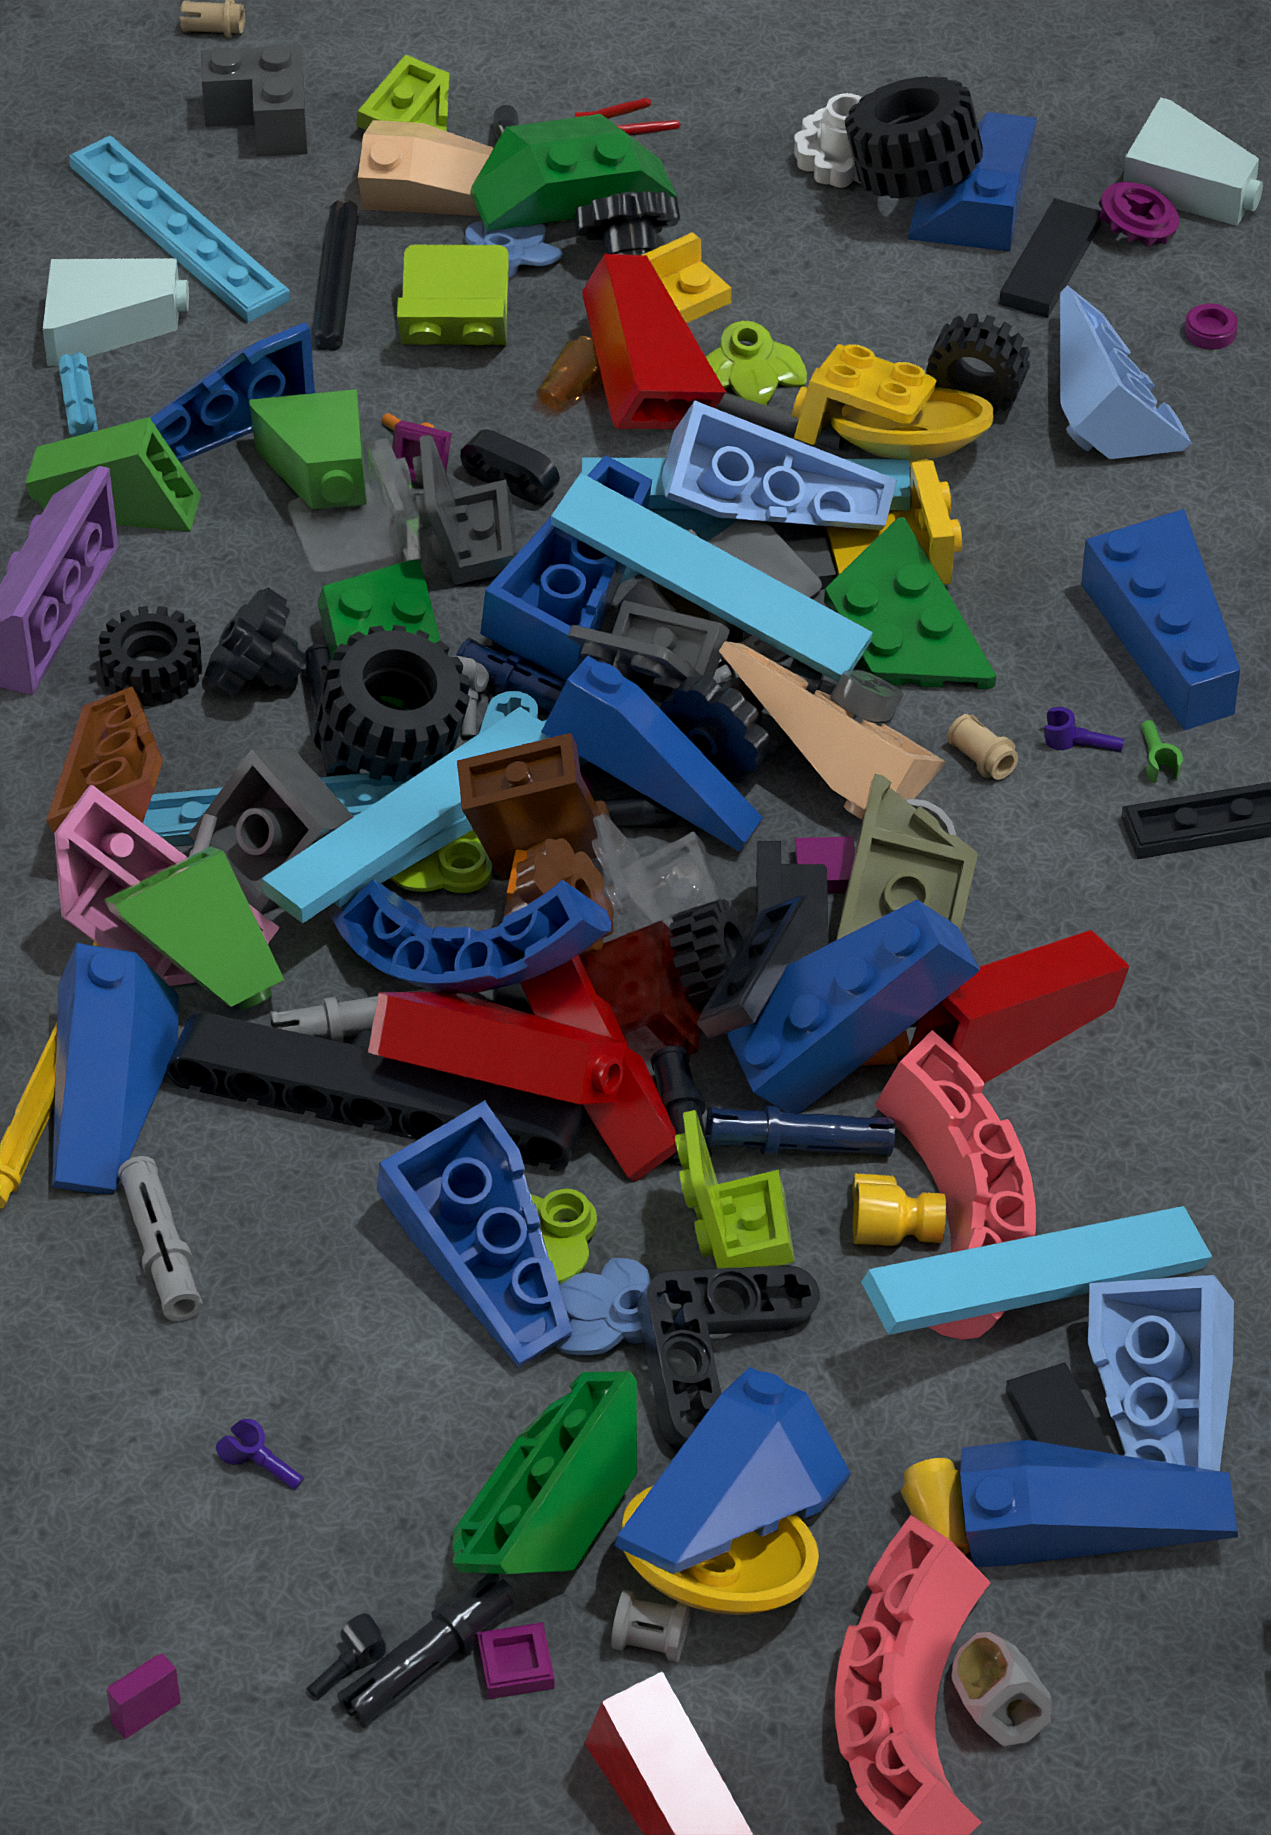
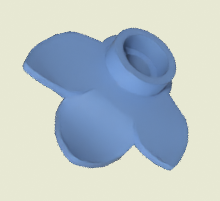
(523, 244)
(604, 1307)

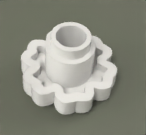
(825, 144)

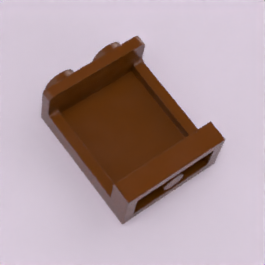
(528, 797)

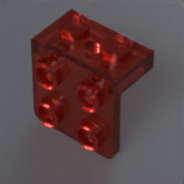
(644, 986)

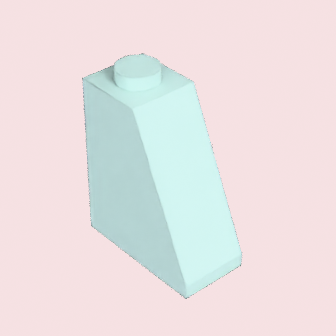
(1194, 165)
(110, 304)

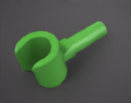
(1160, 752)

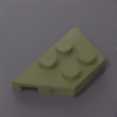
(904, 859)

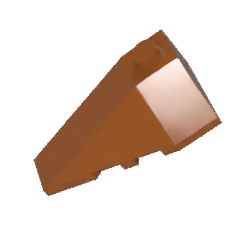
(111, 752)

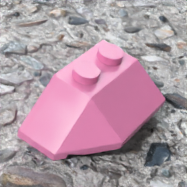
(103, 853)

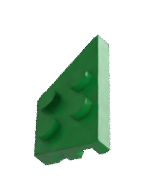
(377, 598)
(910, 614)

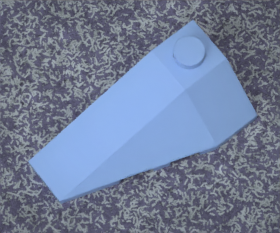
(1105, 390)
(764, 476)
(1165, 1365)

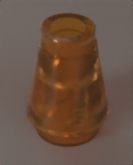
(571, 374)

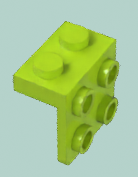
(454, 295)
(738, 1219)

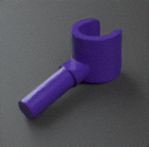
(1063, 734)
(254, 1438)

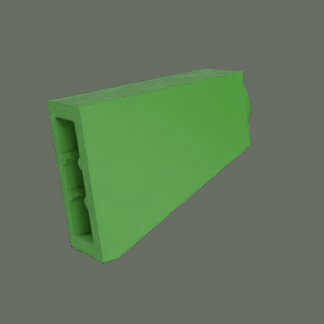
(314, 445)
(145, 474)
(203, 927)

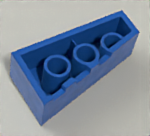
(558, 585)
(1165, 614)
(850, 1003)

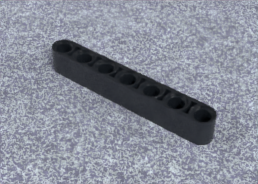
(360, 1088)

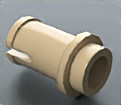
(215, 17)
(992, 754)

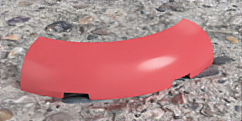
(968, 1152)
(893, 1679)

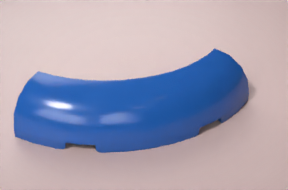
(465, 960)

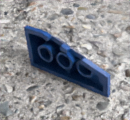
(475, 1222)

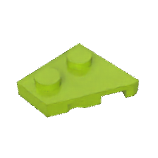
(409, 94)

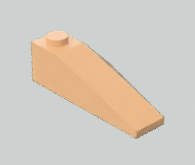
(418, 169)
(830, 738)

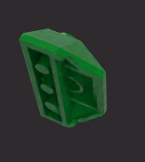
(559, 165)
(555, 1482)

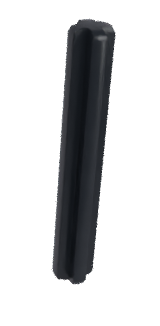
(336, 275)

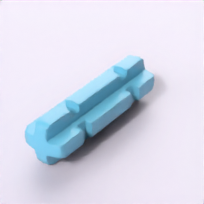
(77, 394)

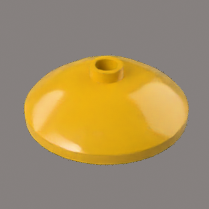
(940, 428)
(745, 1580)

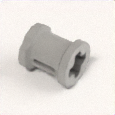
(628, 1631)

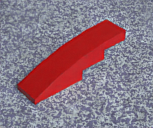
(637, 1122)

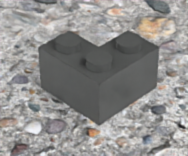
(259, 89)

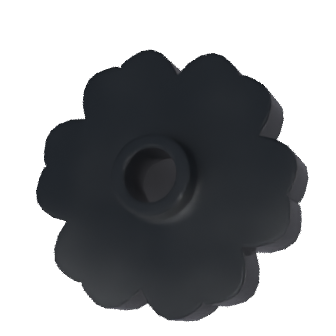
(627, 221)
(256, 648)
(720, 723)

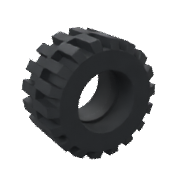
(914, 137)
(400, 668)

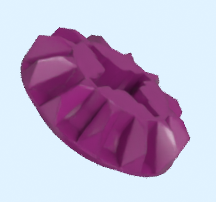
(1124, 203)

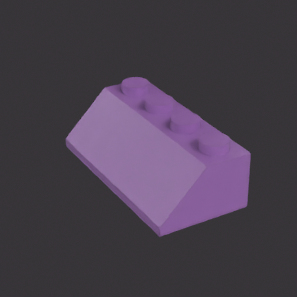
(54, 577)

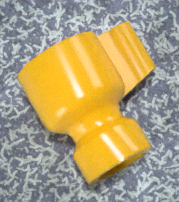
(888, 1215)

